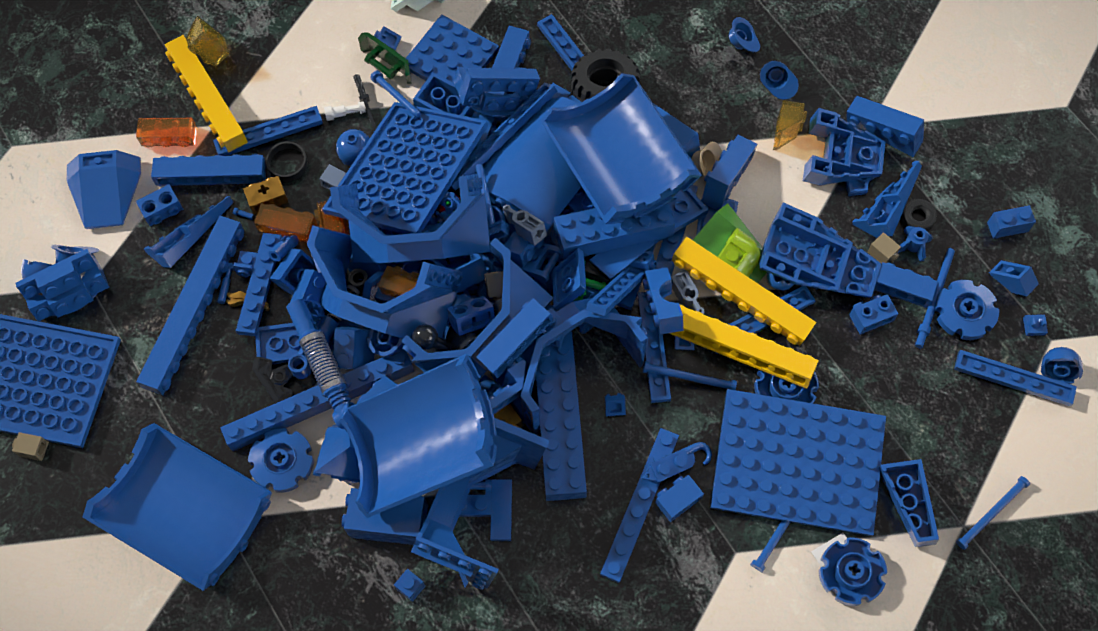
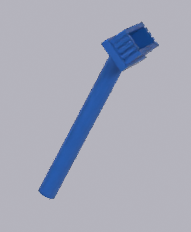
(496, 229)

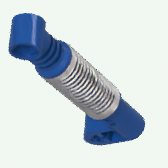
(311, 339)

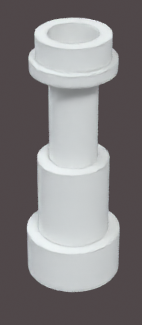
(339, 111)

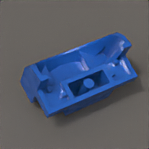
(63, 287)

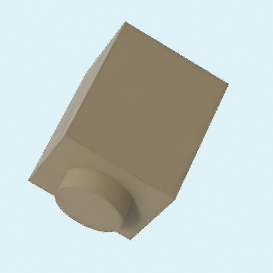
(884, 249)
(494, 284)
(30, 446)

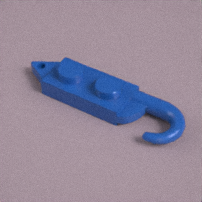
(675, 462)

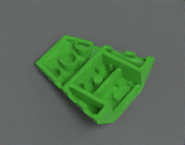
(719, 229)

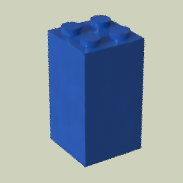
(393, 525)

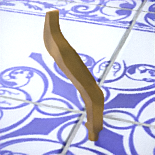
(238, 299)

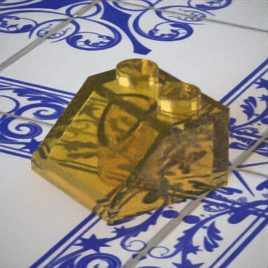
(207, 42)
(789, 123)

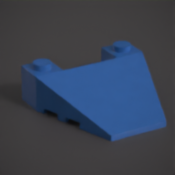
(847, 151)

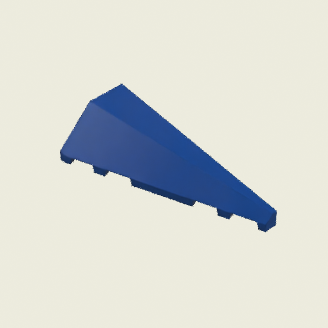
(889, 205)
(175, 244)

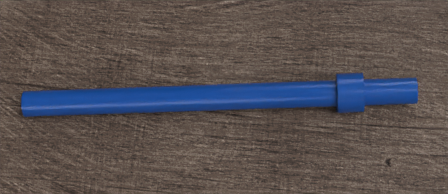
(924, 328)

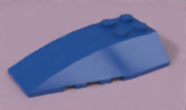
(815, 255)

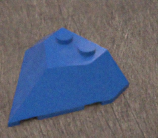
(337, 456)

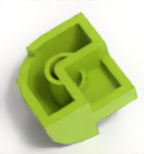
(741, 252)

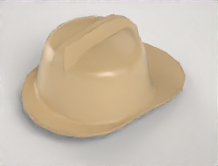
(705, 158)

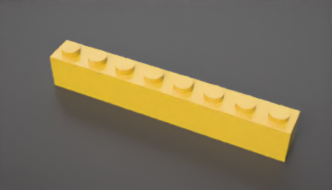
(206, 94)
(743, 291)
(747, 348)

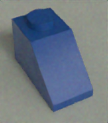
(1015, 277)

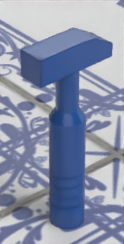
(225, 285)

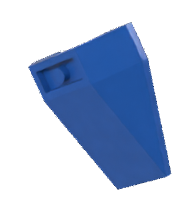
(103, 186)
(511, 387)

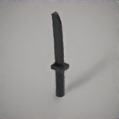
(364, 97)

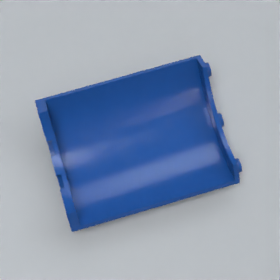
(621, 151)
(532, 171)
(421, 435)
(180, 507)

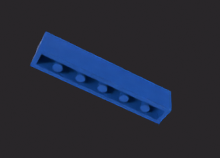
(208, 170)

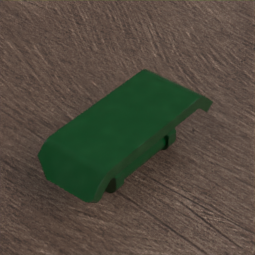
(378, 48)

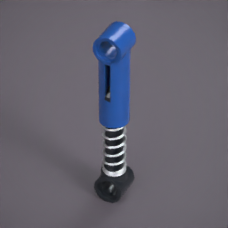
(327, 325)

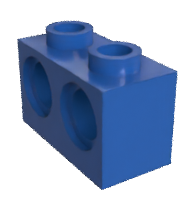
(157, 200)
(471, 315)

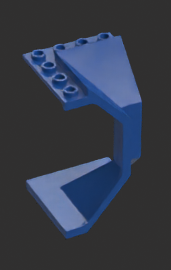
(459, 235)
(517, 290)
(398, 317)
(625, 327)
(436, 536)

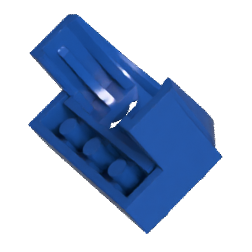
(480, 81)

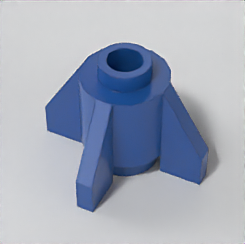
(916, 241)

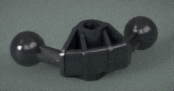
(427, 336)

